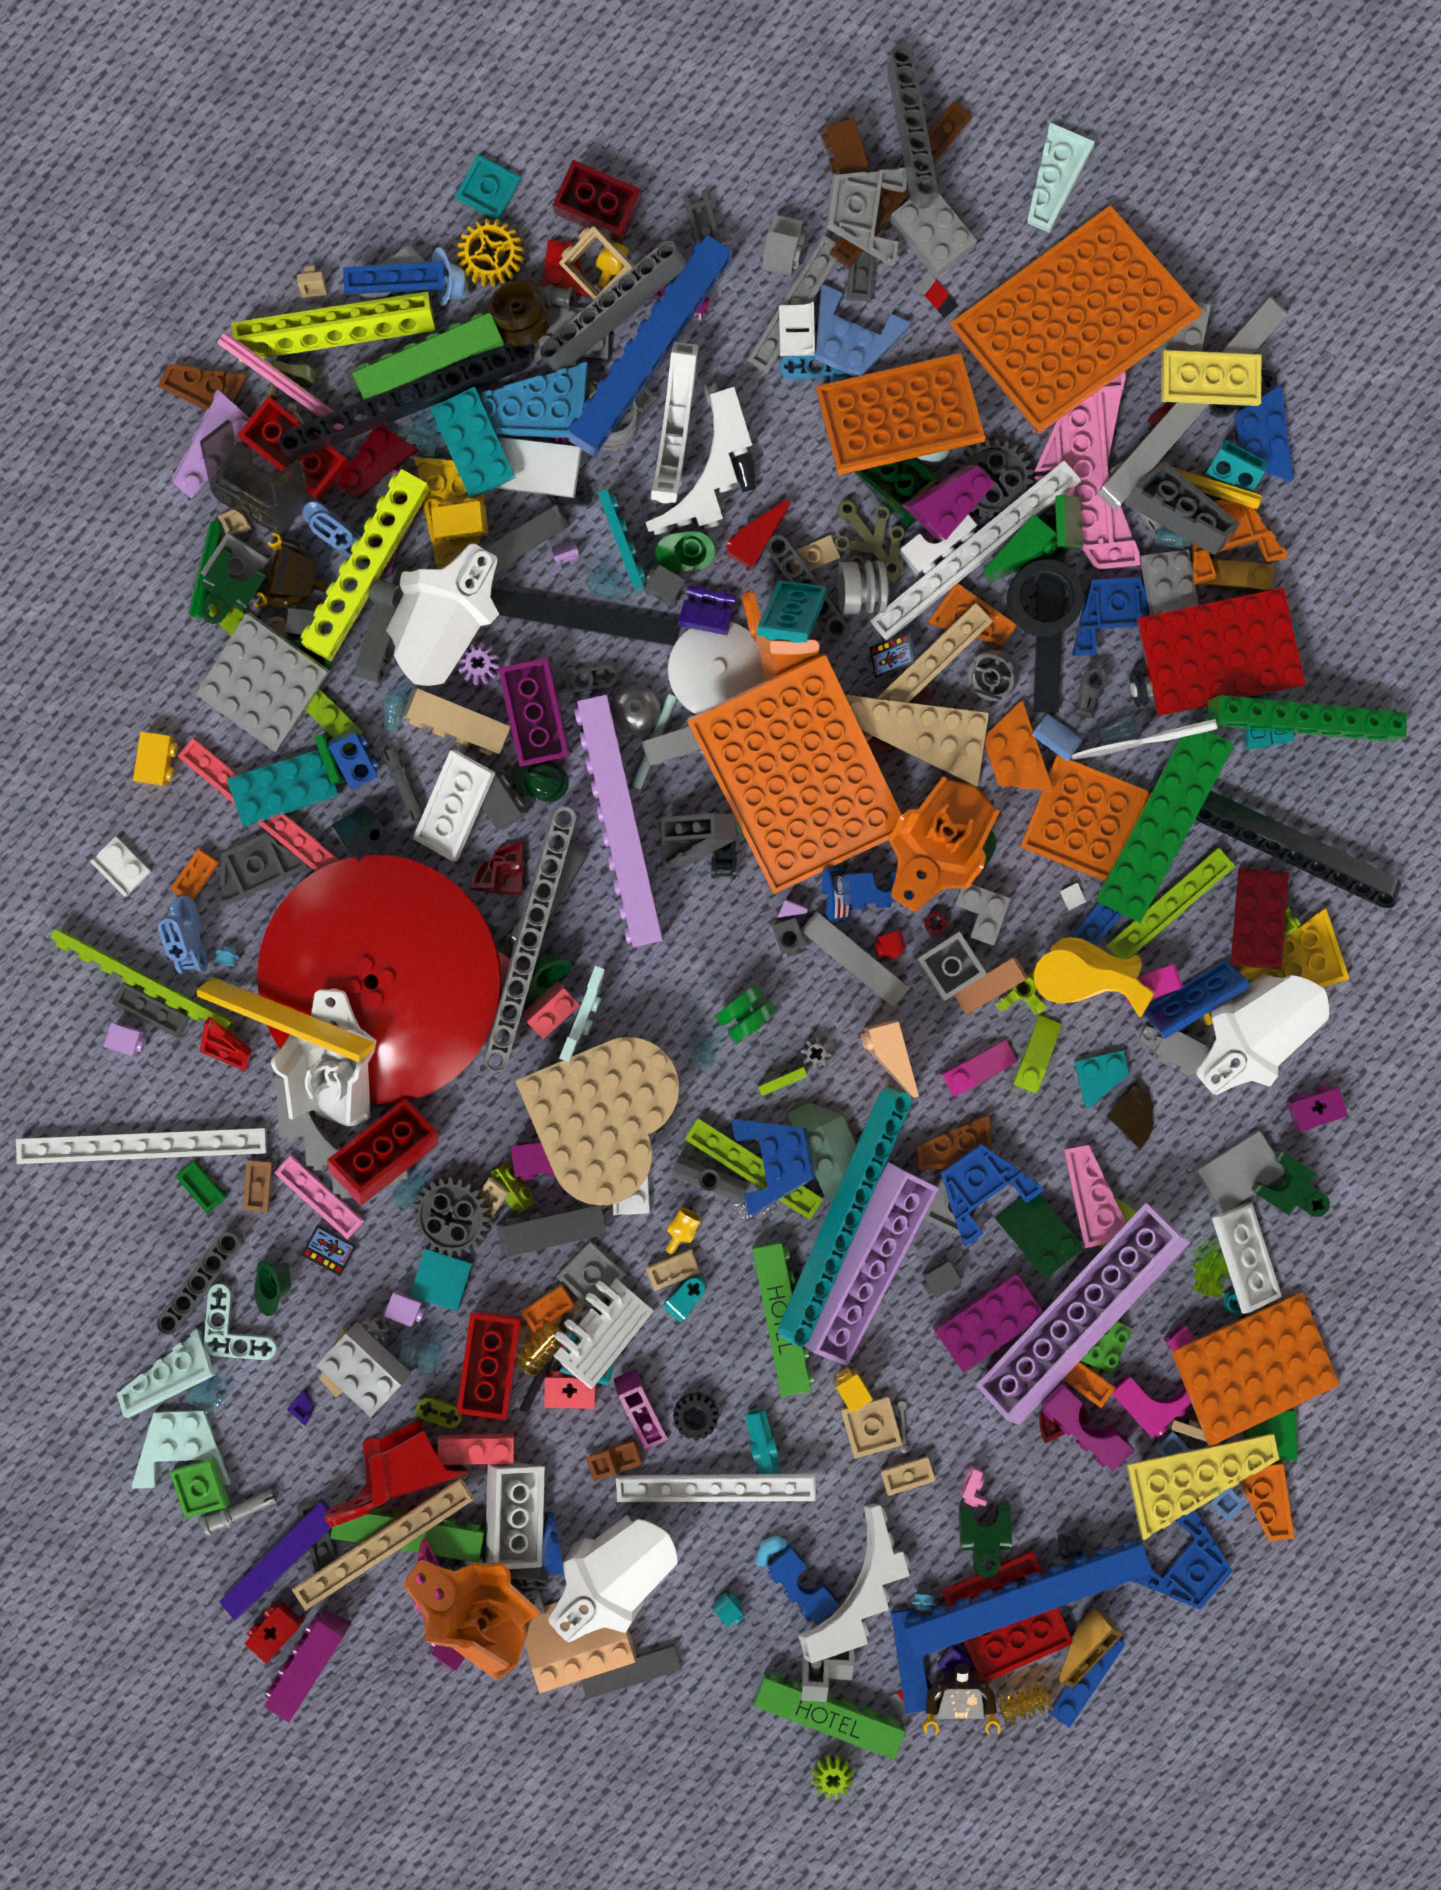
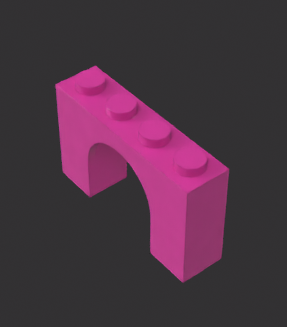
(1149, 1412)

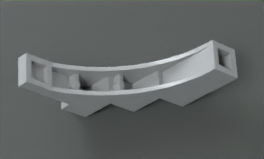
(317, 1144)

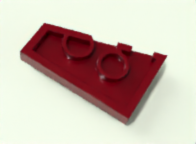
(375, 460)

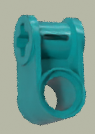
(682, 1300)

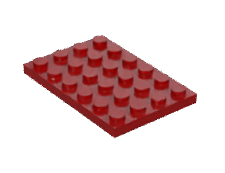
(1220, 649)

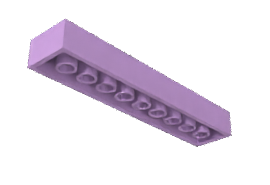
(620, 821)
(1082, 1314)

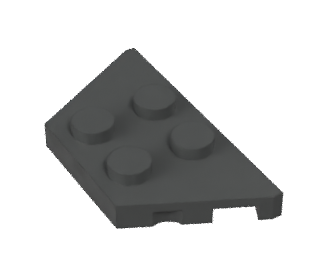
(256, 867)

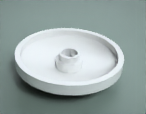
(713, 667)

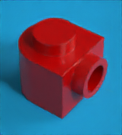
(890, 944)

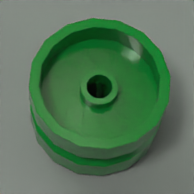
(746, 1014)

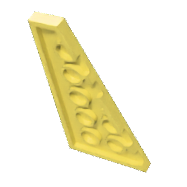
(1184, 1481)

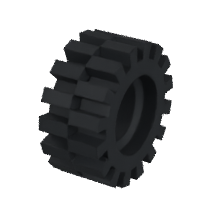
(688, 1429)

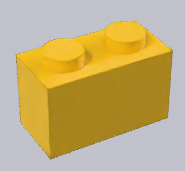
(459, 520)
(155, 759)
(852, 1388)

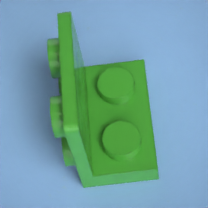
(1109, 1348)

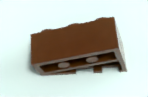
(844, 148)

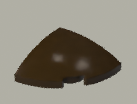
(1134, 1115)

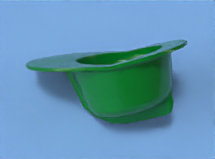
(685, 551)

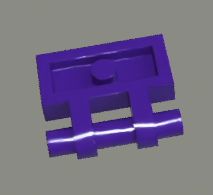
(705, 616)

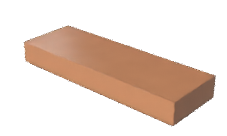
(991, 985)

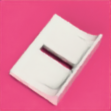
(795, 318)

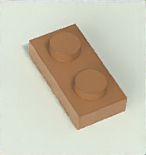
(257, 1186)

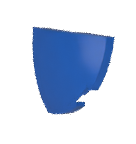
(551, 1549)

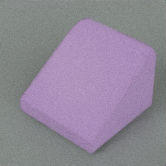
(565, 552)
(790, 909)

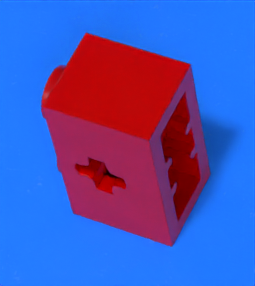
(266, 1644)

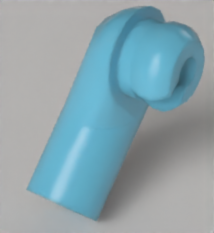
(769, 1546)

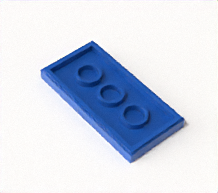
(1196, 998)

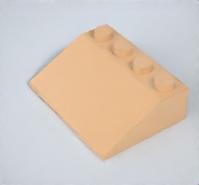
(888, 1047)
(564, 1662)

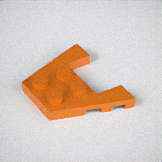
(1249, 530)

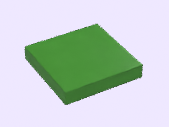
(200, 1487)

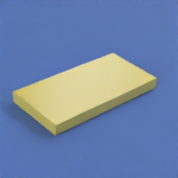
(1211, 377)

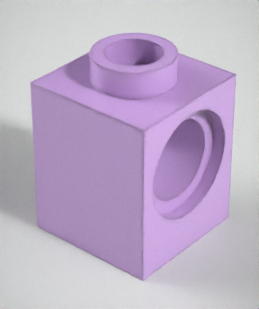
(125, 1039)
(404, 1308)

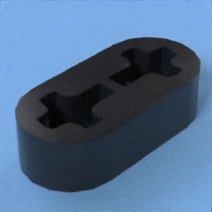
(574, 501)

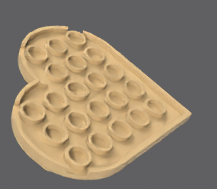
(599, 1116)

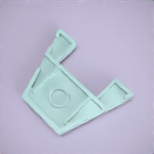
(582, 1023)
(177, 1437)

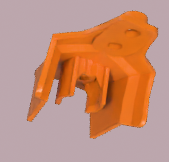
(776, 654)
(941, 842)
(474, 1612)

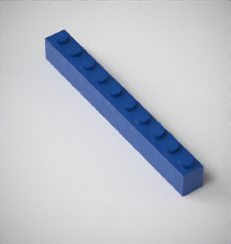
(649, 346)
(1028, 1597)

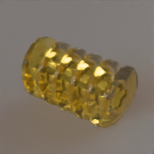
(539, 1350)
(1024, 1703)

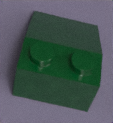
(897, 484)
(1039, 1234)

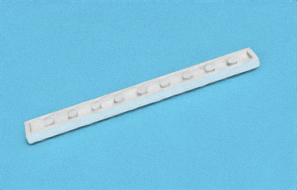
(974, 551)
(141, 1145)

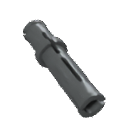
(399, 774)

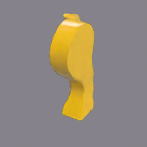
(1082, 970)

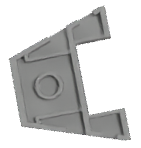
(855, 208)

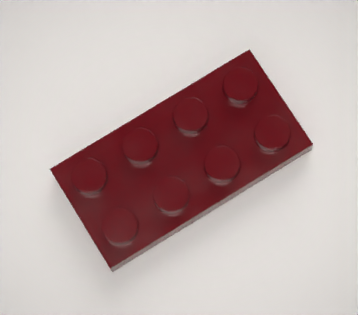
(1259, 919)

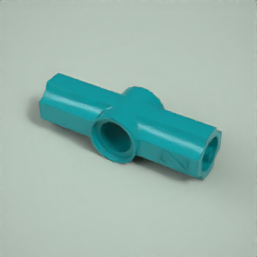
(762, 1442)

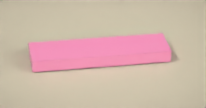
(319, 1196)

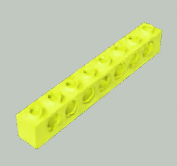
(336, 325)
(401, 484)

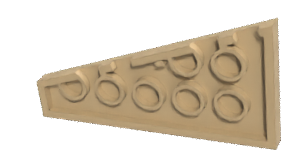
(935, 734)

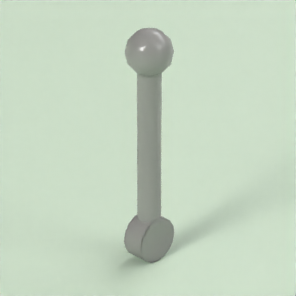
(901, 1406)

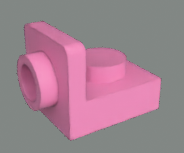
(973, 1482)

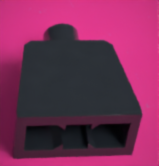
(363, 830)

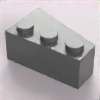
(694, 836)

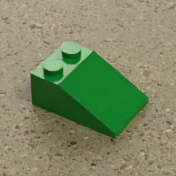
(1029, 544)

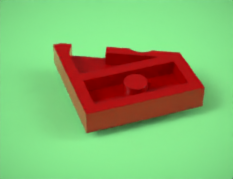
(555, 273)
(223, 1045)

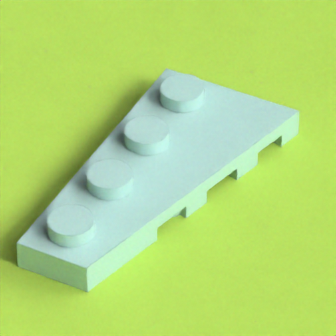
(1061, 165)
(178, 1371)

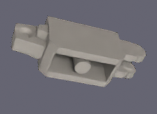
(1177, 1049)

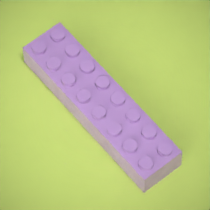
(871, 1262)

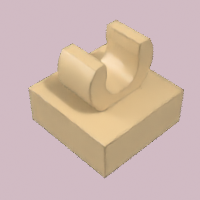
(311, 283)

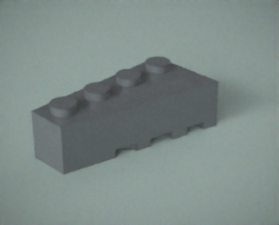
(1182, 508)
(550, 1229)

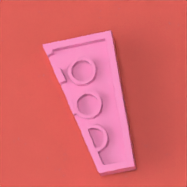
(1093, 1199)

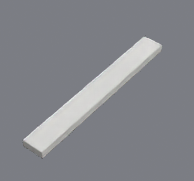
(716, 1488)

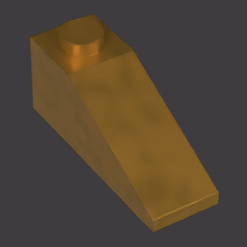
(1242, 576)
(1089, 1644)

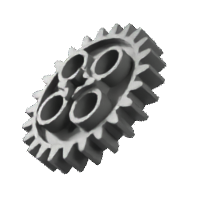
(1010, 466)
(456, 1195)

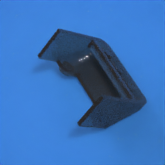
(248, 488)

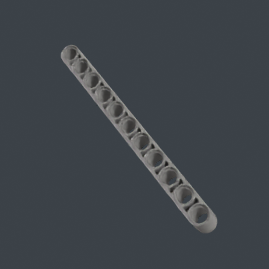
(1182, 415)
(538, 929)

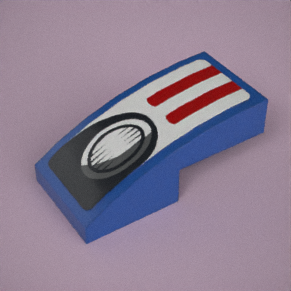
(833, 887)

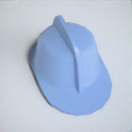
(455, 279)

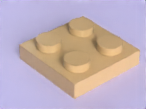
(872, 1427)

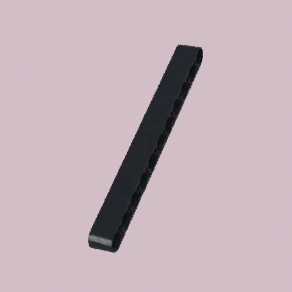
(398, 408)
(1297, 849)

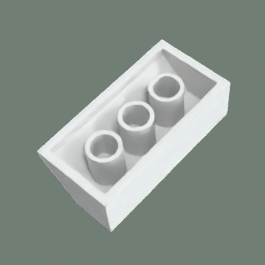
(514, 1515)

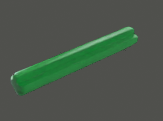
(211, 543)

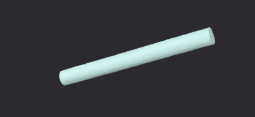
(658, 731)

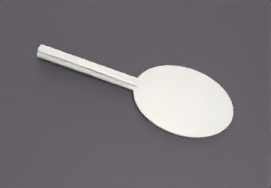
(1163, 736)

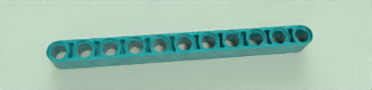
(844, 1216)

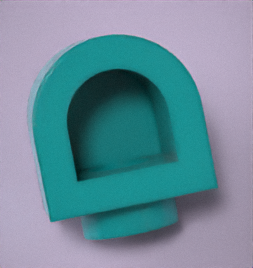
(729, 1609)

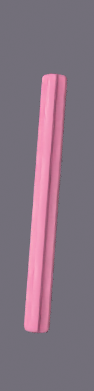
(275, 377)

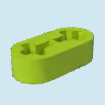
(438, 1418)

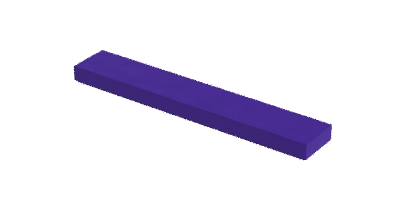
(276, 1562)

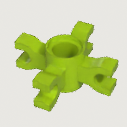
(1030, 998)

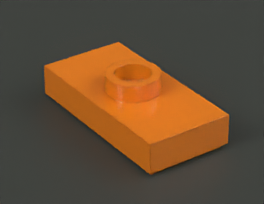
(195, 874)
(548, 1307)
(1089, 1384)

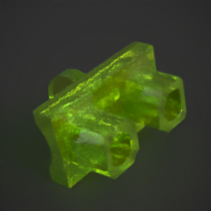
(1208, 1274)

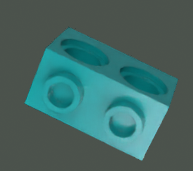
(1240, 462)

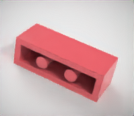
(476, 1448)

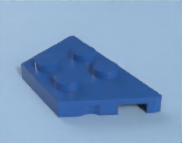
(1264, 433)

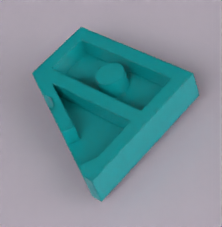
(1100, 1075)

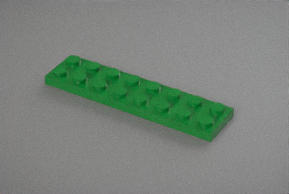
(1164, 823)

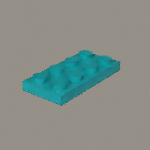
(473, 443)
(620, 534)
(792, 611)
(281, 788)

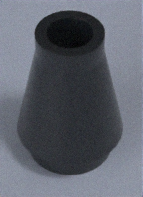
(745, 472)

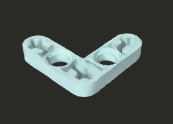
(223, 1334)

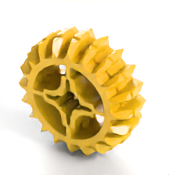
(498, 248)

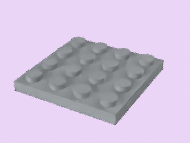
(262, 682)

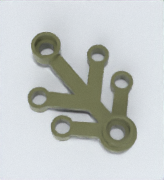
(871, 543)

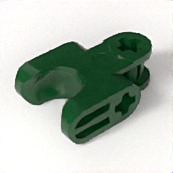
(226, 591)
(1294, 1189)
(985, 1541)

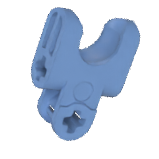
(330, 527)
(182, 936)

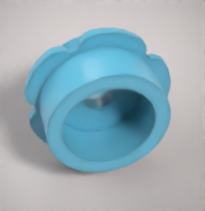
(226, 956)
(923, 1602)

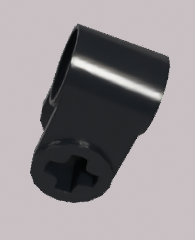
(724, 858)

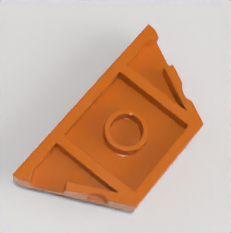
(1016, 753)

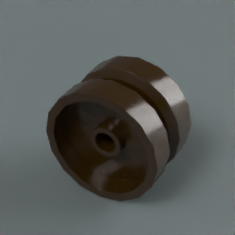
(519, 313)

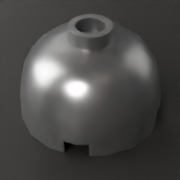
(994, 674)
(636, 709)

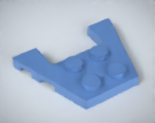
(850, 345)

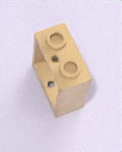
(572, 253)

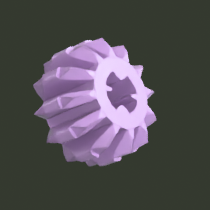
(478, 672)

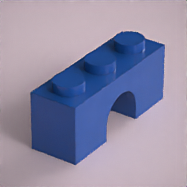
(861, 890)
(815, 1602)

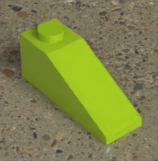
(1036, 1054)

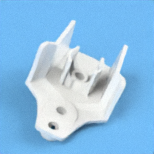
(442, 615)
(1262, 1030)
(321, 1078)
(612, 1577)

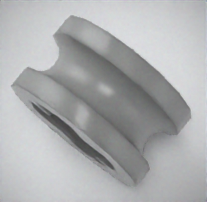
(709, 390)

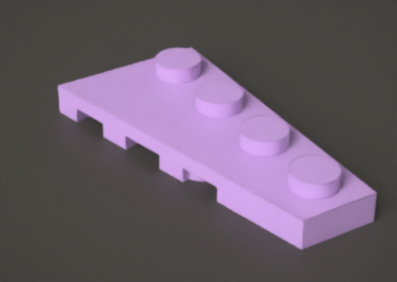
(191, 471)

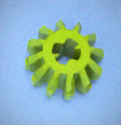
(832, 1768)

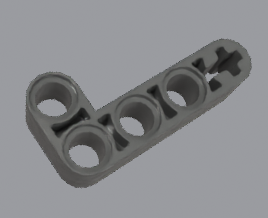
(378, 645)

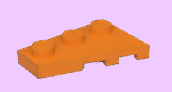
(958, 602)
(1270, 1501)

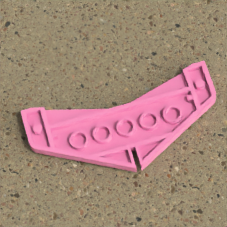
(1084, 443)

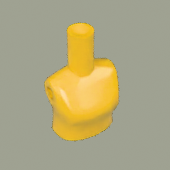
(609, 264)
(682, 1228)

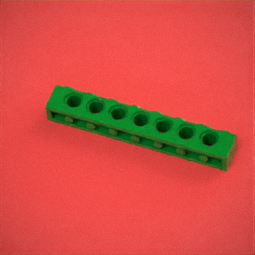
(1307, 718)

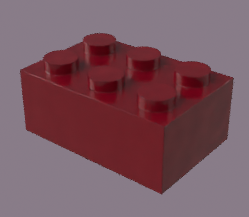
(597, 200)

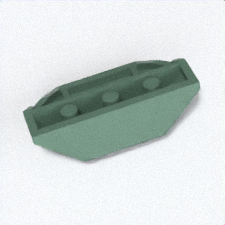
(829, 1144)

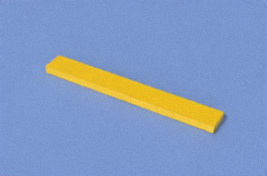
(286, 1019)

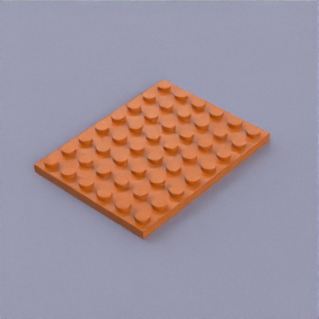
(1075, 319)
(797, 773)

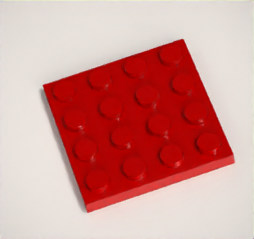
(1016, 1643)

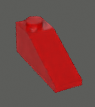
(753, 538)

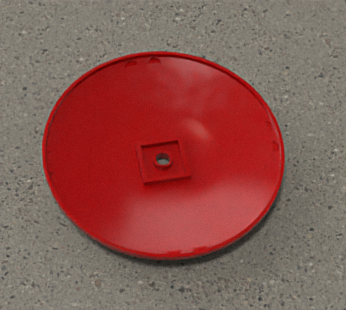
(421, 943)

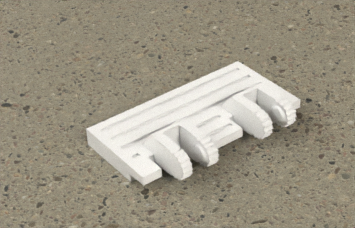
(602, 1334)

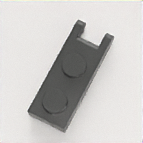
(701, 218)

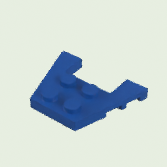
(1108, 606)
(784, 1156)
(977, 1178)
(1196, 1570)

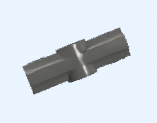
(725, 1185)

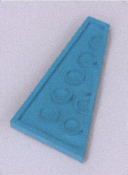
(539, 404)

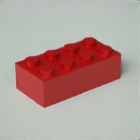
(262, 435)
(383, 1152)
(489, 1364)

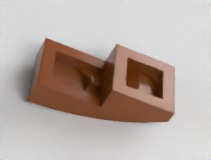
(614, 1460)

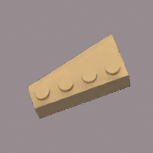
(455, 721)

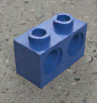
(348, 760)

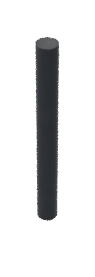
(538, 1379)

